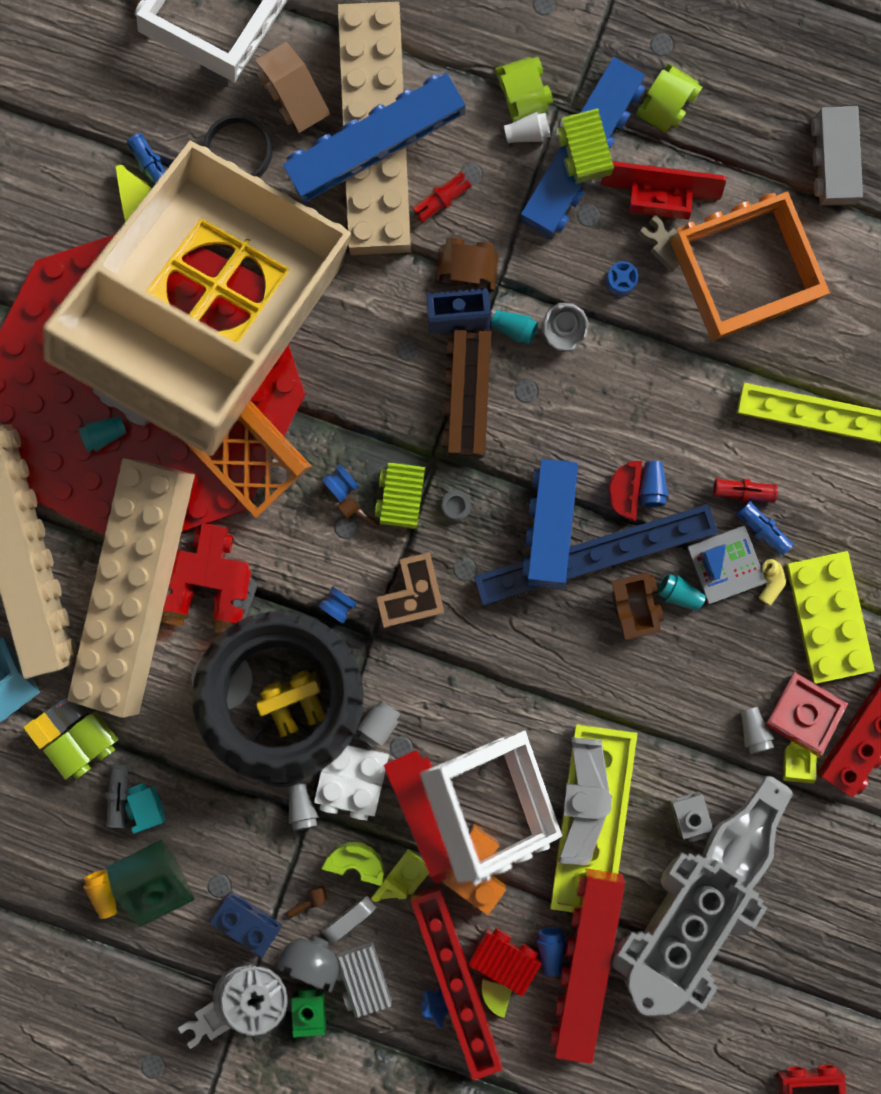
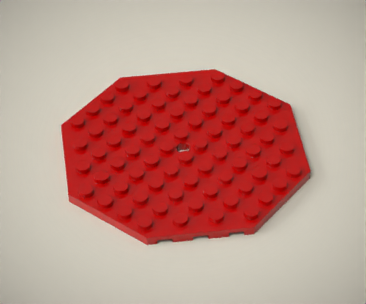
(52, 405)

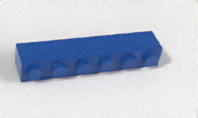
(374, 137)
(557, 190)

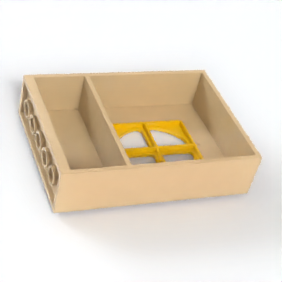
(167, 364)

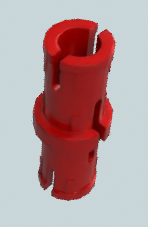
(442, 197)
(745, 489)

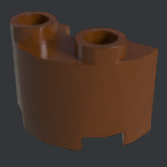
(467, 264)
(636, 606)

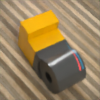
(55, 722)

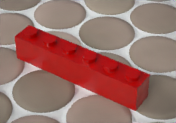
(588, 965)
(456, 982)

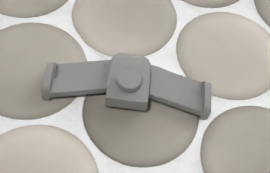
(586, 802)

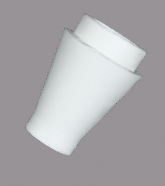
(528, 129)

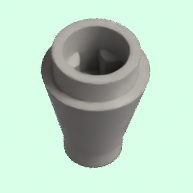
(756, 735)
(301, 809)

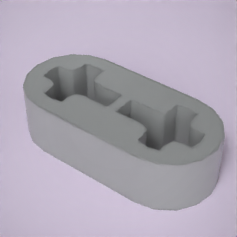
(348, 919)

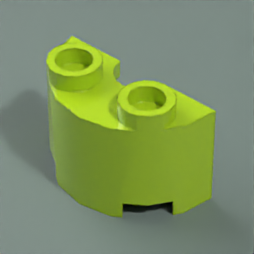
(524, 88)
(667, 98)
(359, 857)

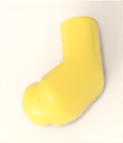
(775, 581)

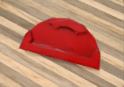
(624, 490)

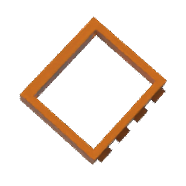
(797, 244)

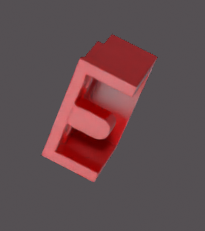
(799, 1077)

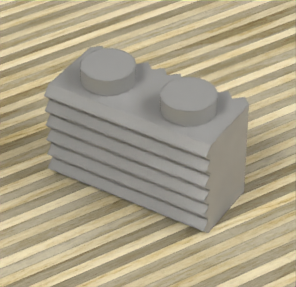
(363, 980)

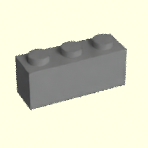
(837, 155)

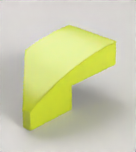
(131, 190)
(799, 764)
(403, 878)

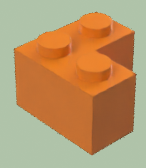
(486, 893)

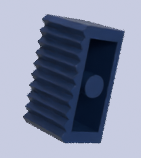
(458, 311)

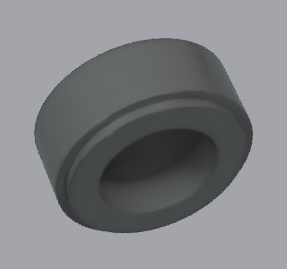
(456, 505)

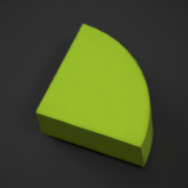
(495, 996)

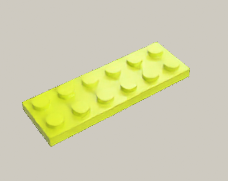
(619, 758)

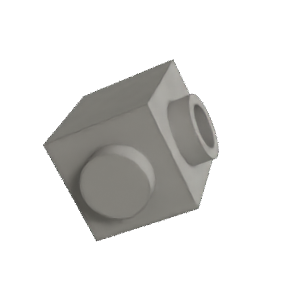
(691, 816)

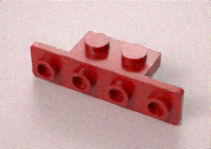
(664, 190)

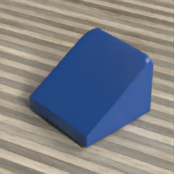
(713, 561)

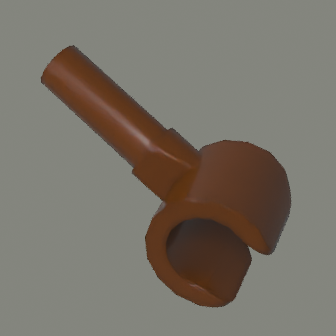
(350, 507)
(317, 898)

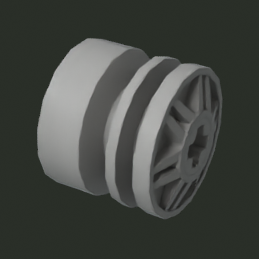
(235, 989)

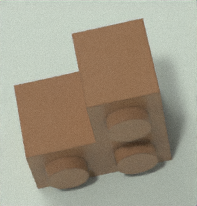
(291, 83)
(420, 598)

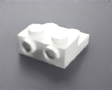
(352, 782)

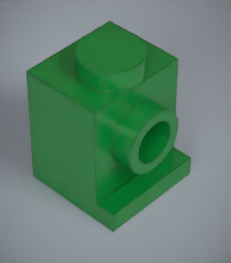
(308, 1026)

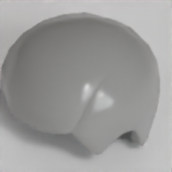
(565, 326)

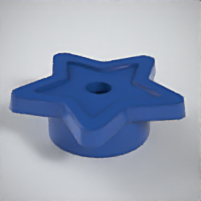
(428, 1007)

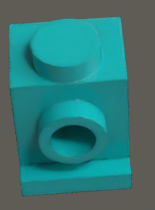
(144, 807)

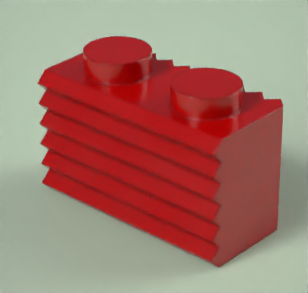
(505, 961)

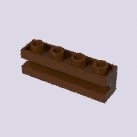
(468, 393)

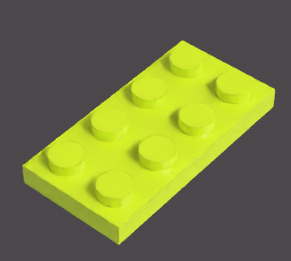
(830, 617)

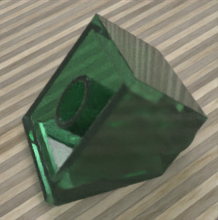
(149, 883)

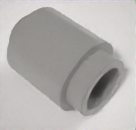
(378, 724)

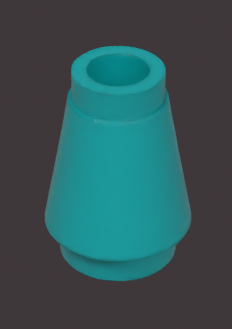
(515, 326)
(101, 433)
(679, 592)

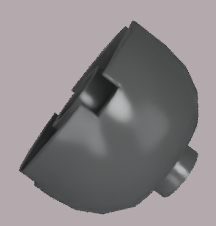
(310, 962)

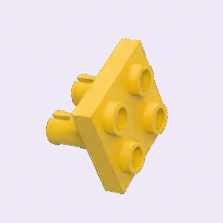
(277, 697)

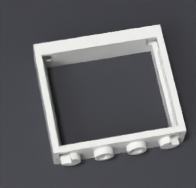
(225, 64)
(531, 795)

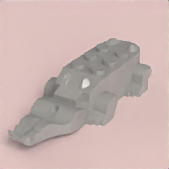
(702, 906)

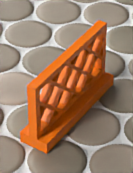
(275, 445)

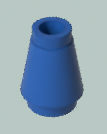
(653, 486)
(551, 950)

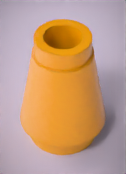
(100, 894)

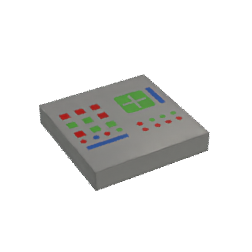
(739, 569)

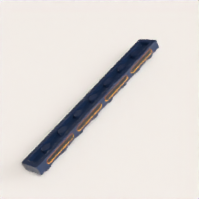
(606, 552)

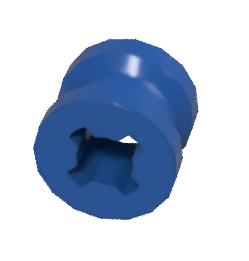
(626, 274)
(340, 483)
(337, 604)

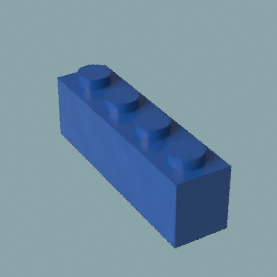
(552, 524)

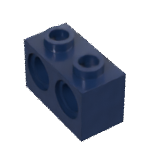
(246, 924)

